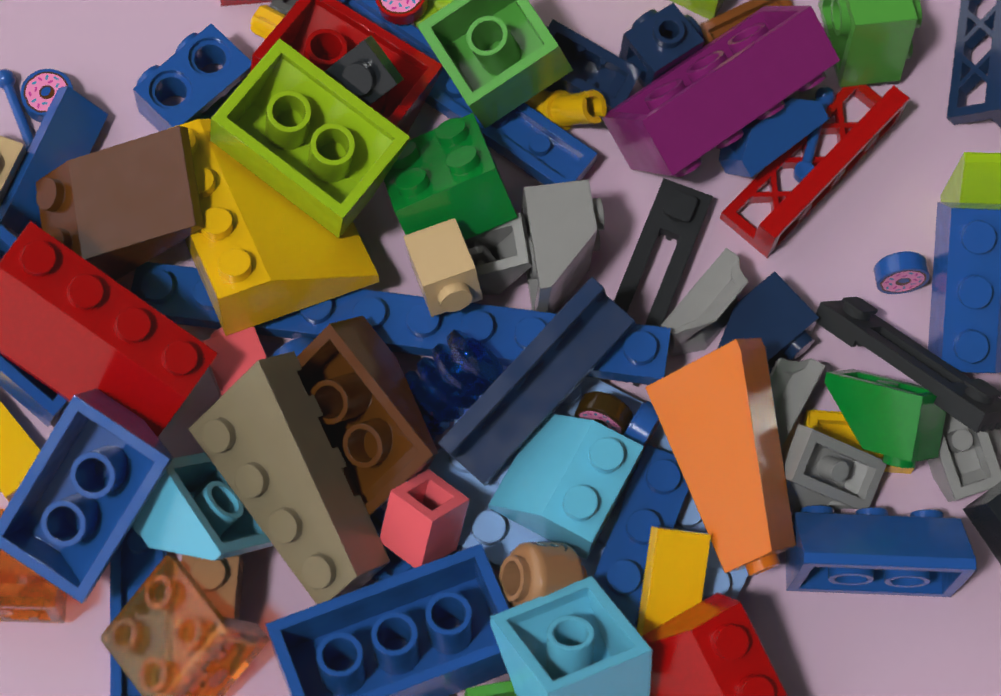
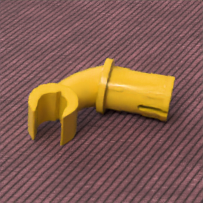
(568, 108)

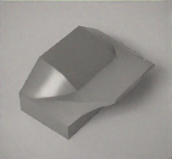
(706, 306)
(791, 388)
(966, 460)
(829, 472)

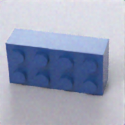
(398, 636)

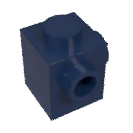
(660, 42)

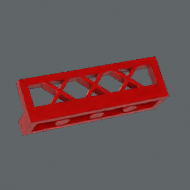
(793, 206)

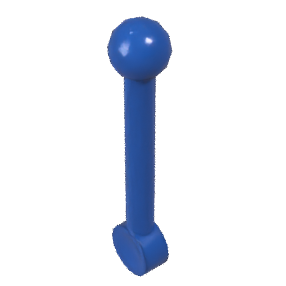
(7, 82)
(826, 96)

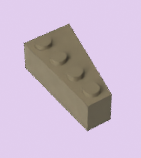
(291, 479)

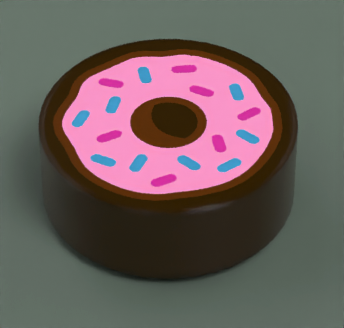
(606, 410)

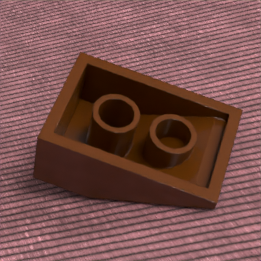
(124, 201)
(366, 409)

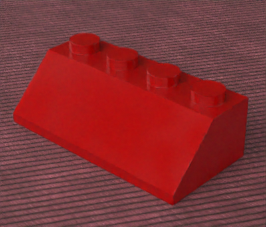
(90, 333)

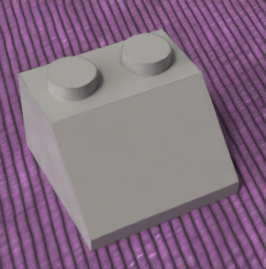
(561, 236)

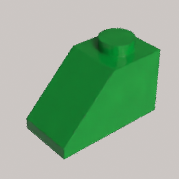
(889, 415)

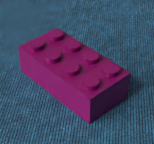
(721, 90)

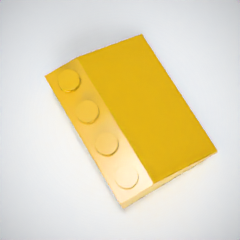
(259, 248)

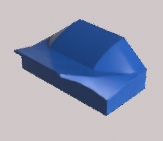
(771, 137)

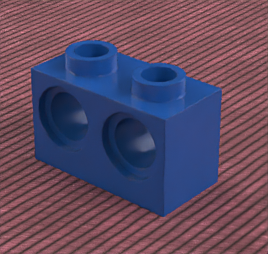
(183, 77)

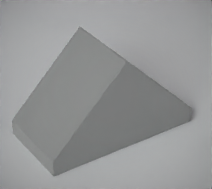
(500, 255)

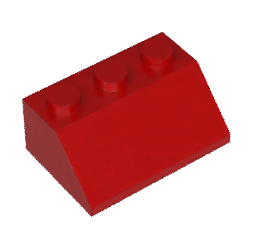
(329, 30)
(710, 653)

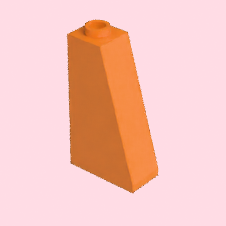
(730, 452)

